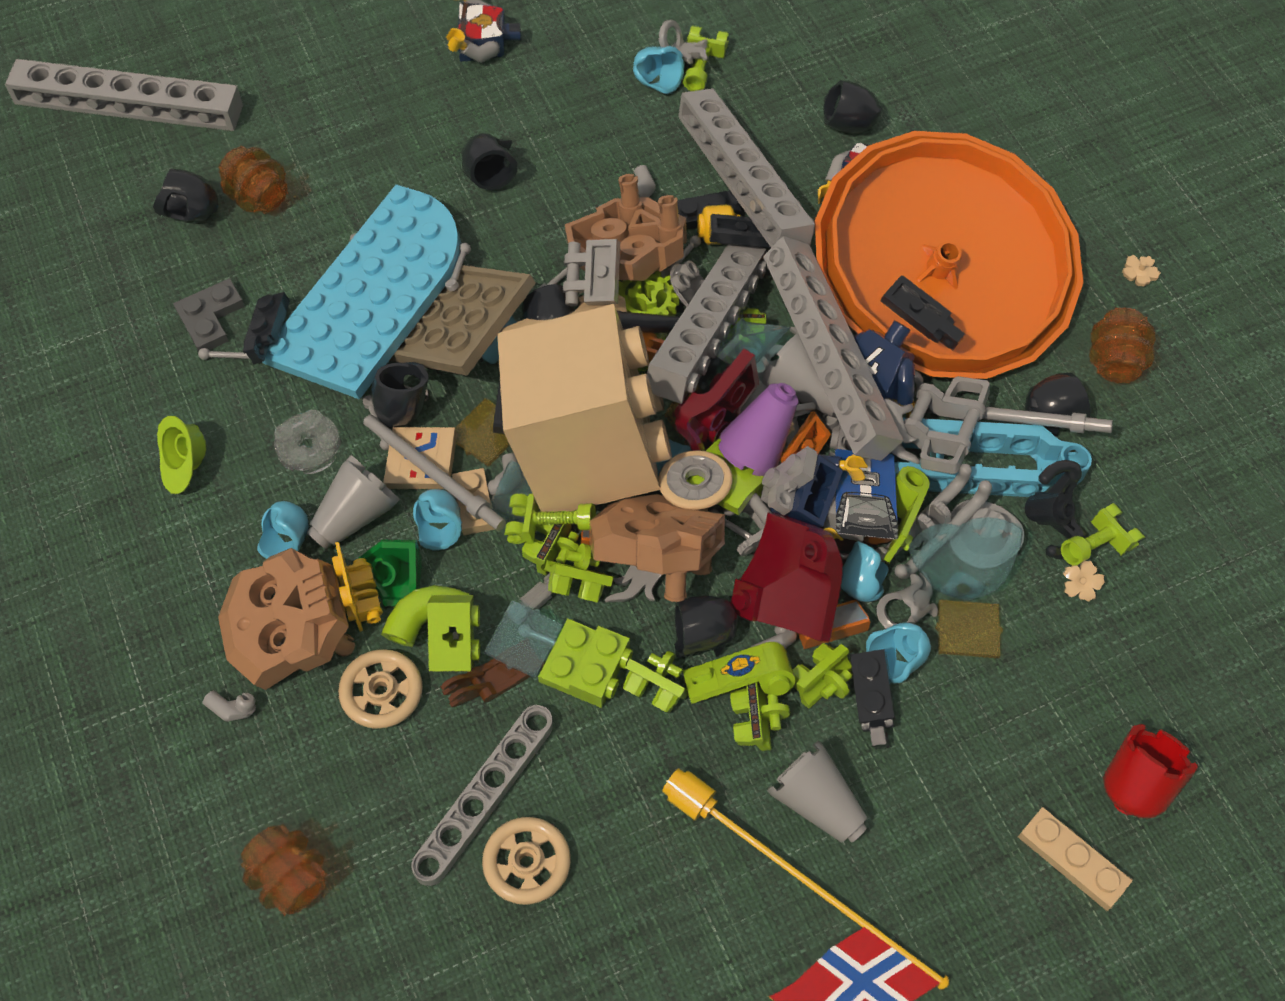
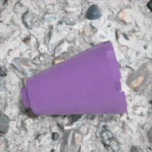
(761, 430)

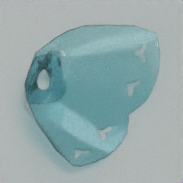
(966, 556)

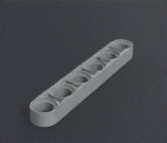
(481, 791)

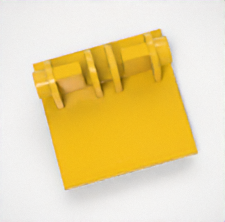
(357, 589)

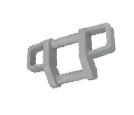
(948, 406)

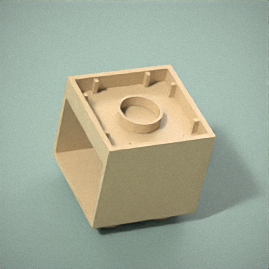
(581, 409)

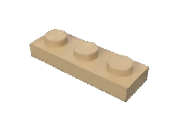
(1075, 859)

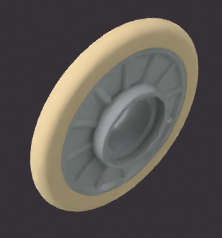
(690, 496)

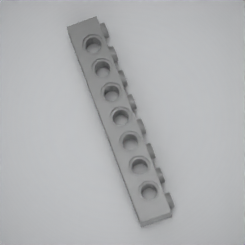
(124, 94)
(744, 168)
(706, 322)
(832, 350)

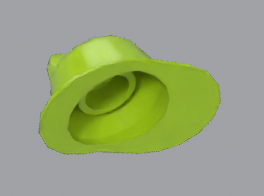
(181, 452)

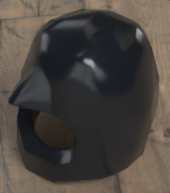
(856, 109)
(486, 161)
(186, 197)
(546, 303)
(1058, 395)
(392, 400)
(704, 625)

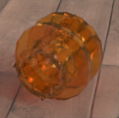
(253, 179)
(1122, 345)
(283, 869)

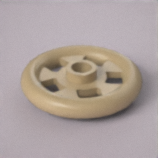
(389, 715)
(530, 891)

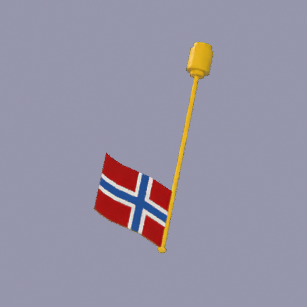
(856, 969)

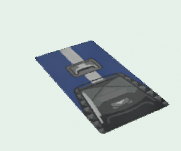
(869, 504)

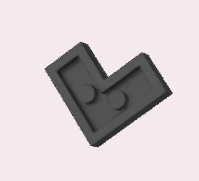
(203, 309)

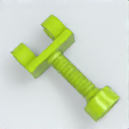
(696, 77)
(528, 507)
(1078, 550)

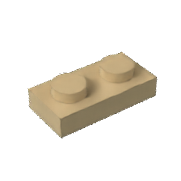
(476, 484)

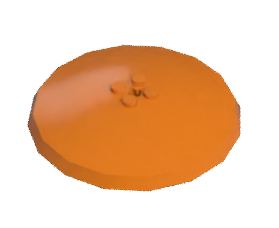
(967, 232)

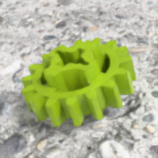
(650, 296)

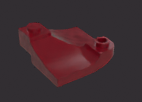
(708, 414)
(792, 579)

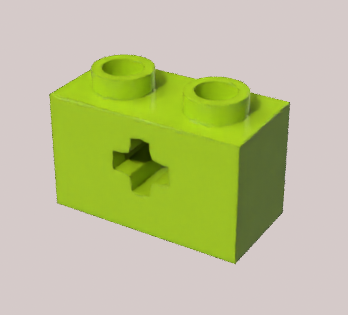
(443, 650)

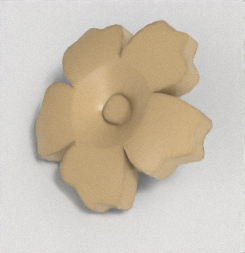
(1140, 270)
(1083, 581)

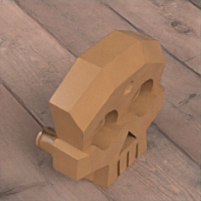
(647, 231)
(658, 539)
(303, 611)

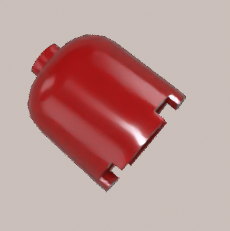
(1147, 773)

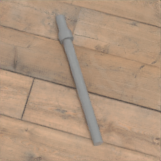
(1076, 423)
(475, 505)

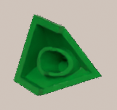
(395, 568)

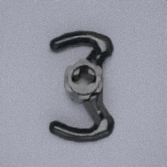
(1057, 505)

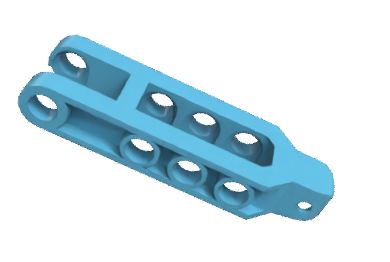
(1004, 439)

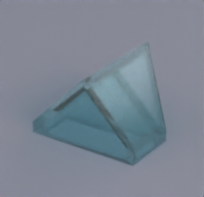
(753, 337)

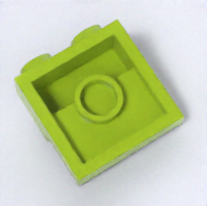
(586, 662)

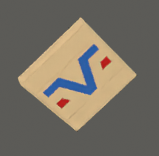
(432, 442)

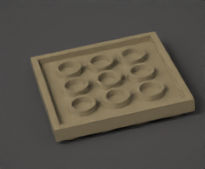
(465, 320)

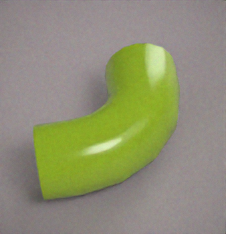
(411, 613)

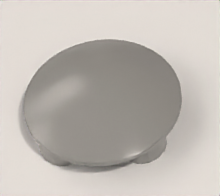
(685, 281)

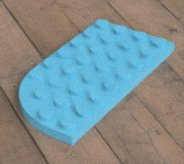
(370, 295)

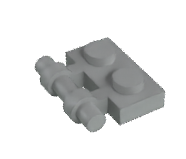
(601, 272)

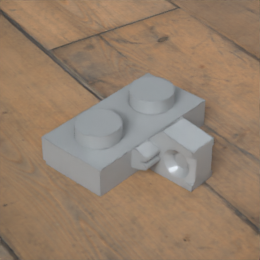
(784, 480)

